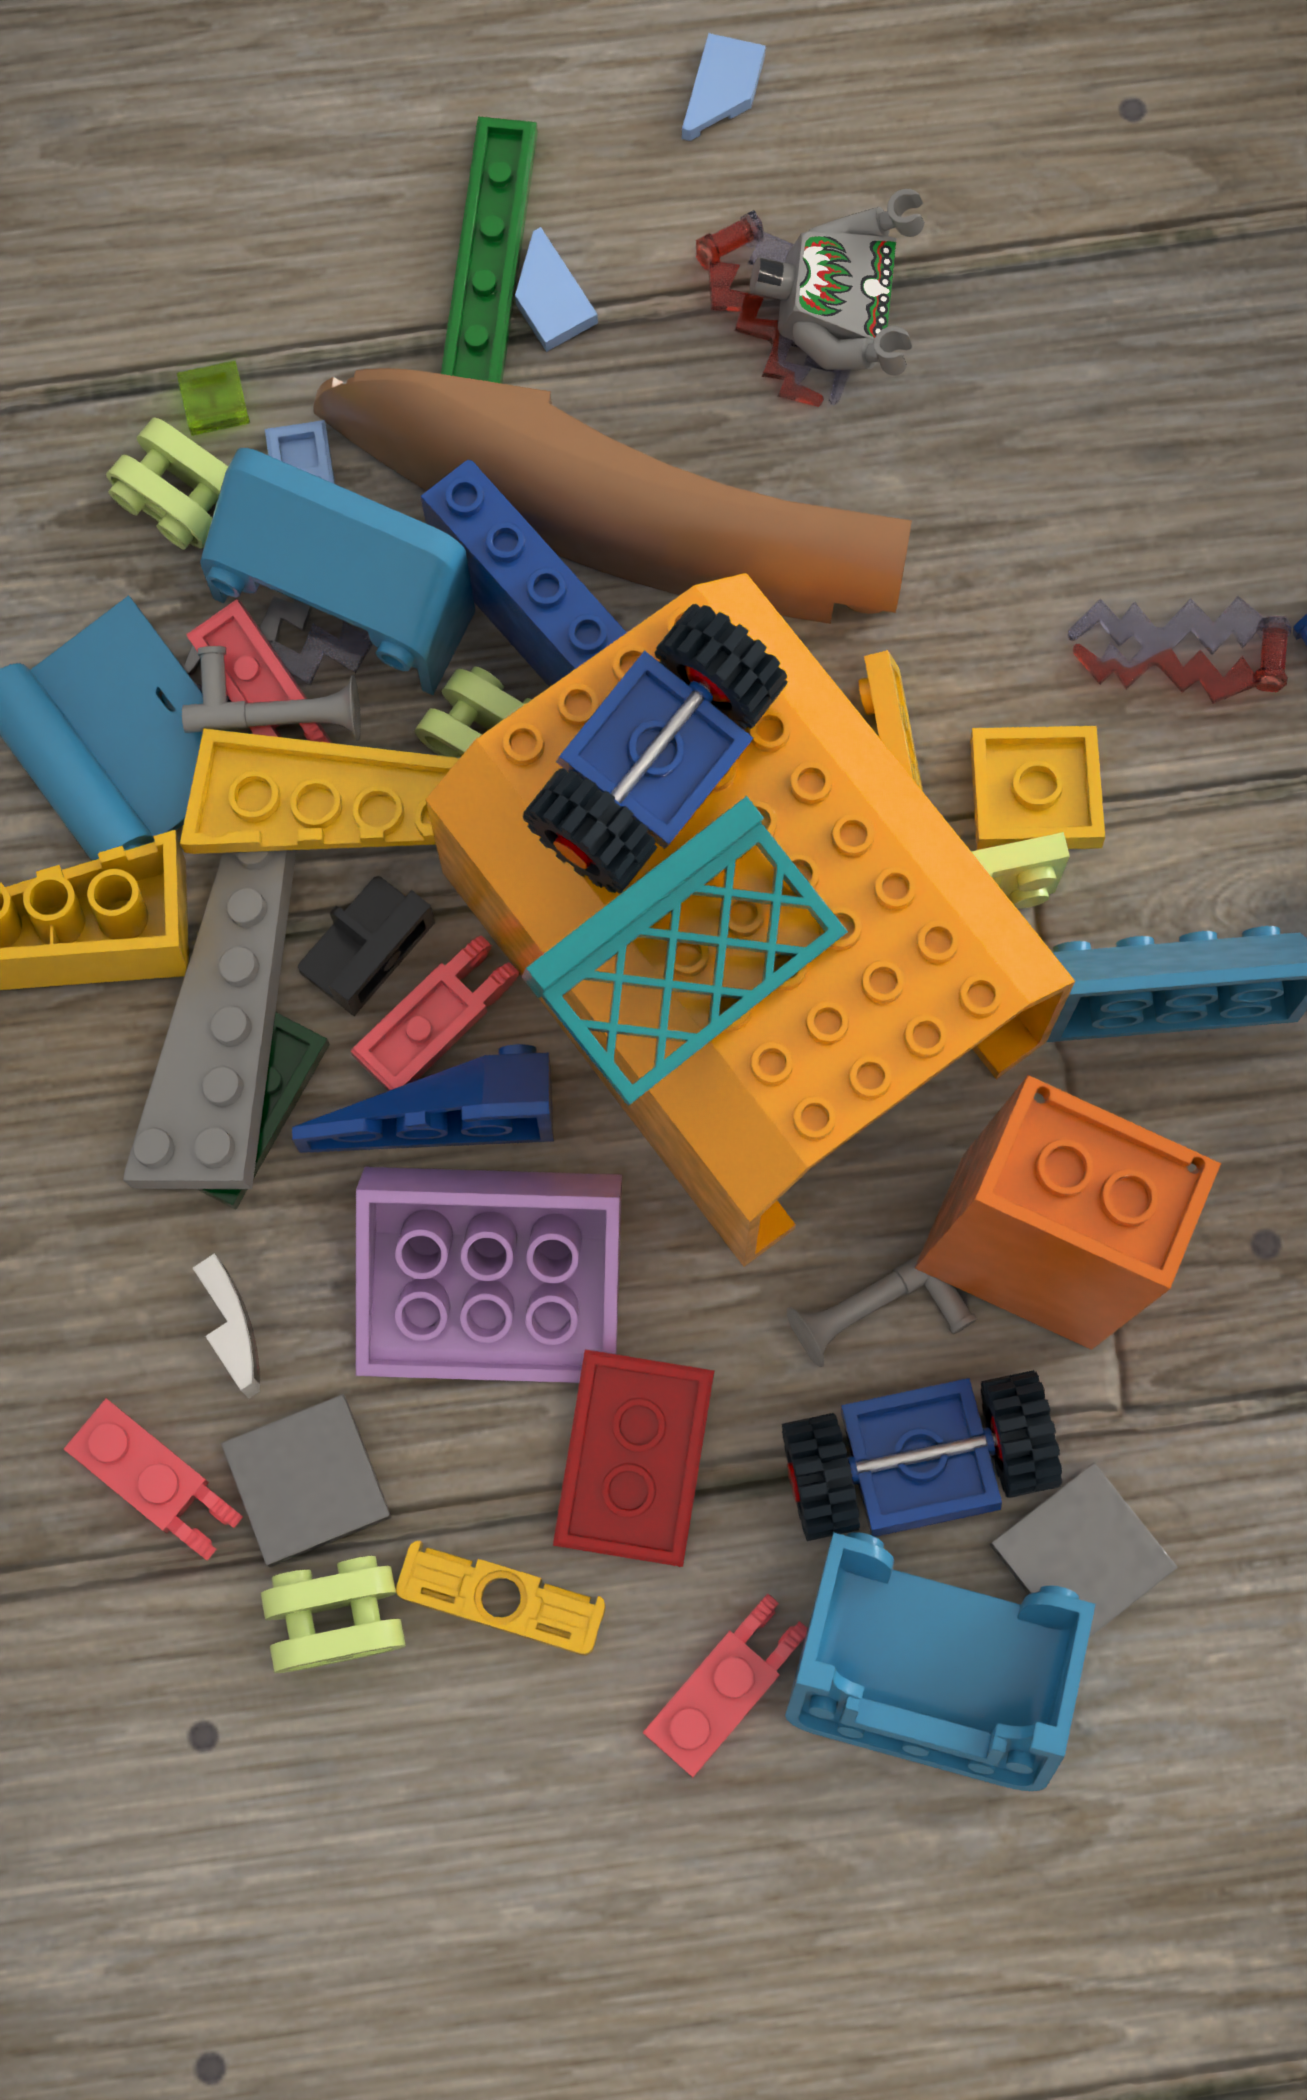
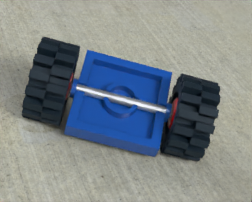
(655, 748)
(922, 1456)

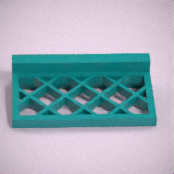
(648, 902)

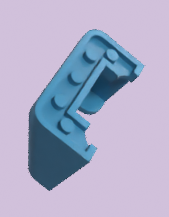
(940, 1669)

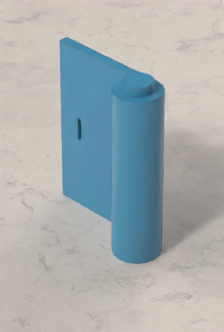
(101, 736)

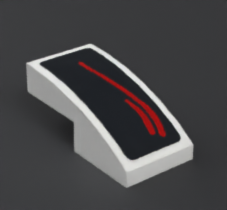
(235, 1339)

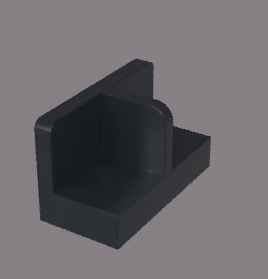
(366, 943)

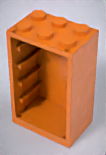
(1067, 1215)

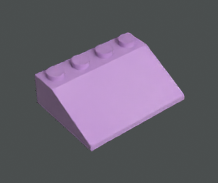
(485, 1273)

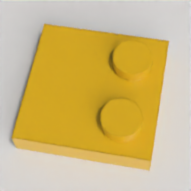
(1037, 785)

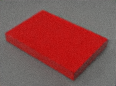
(633, 1458)

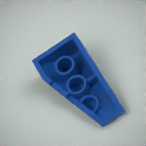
(473, 1103)

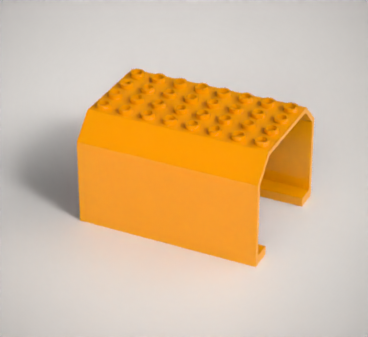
(915, 983)

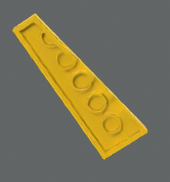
(306, 795)

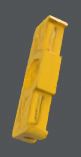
(456, 1588)

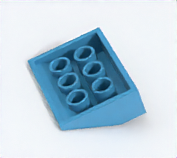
(1182, 984)

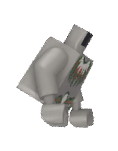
(840, 288)

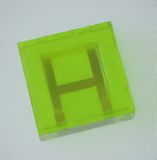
(213, 397)

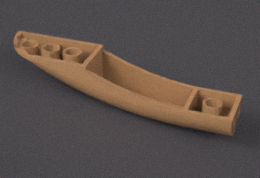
(614, 503)

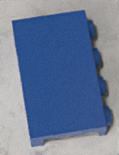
(519, 577)

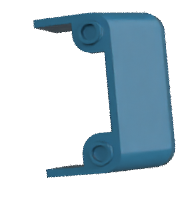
(342, 558)

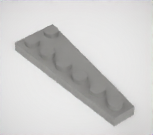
(214, 1062)

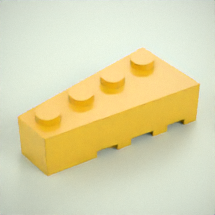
(98, 919)

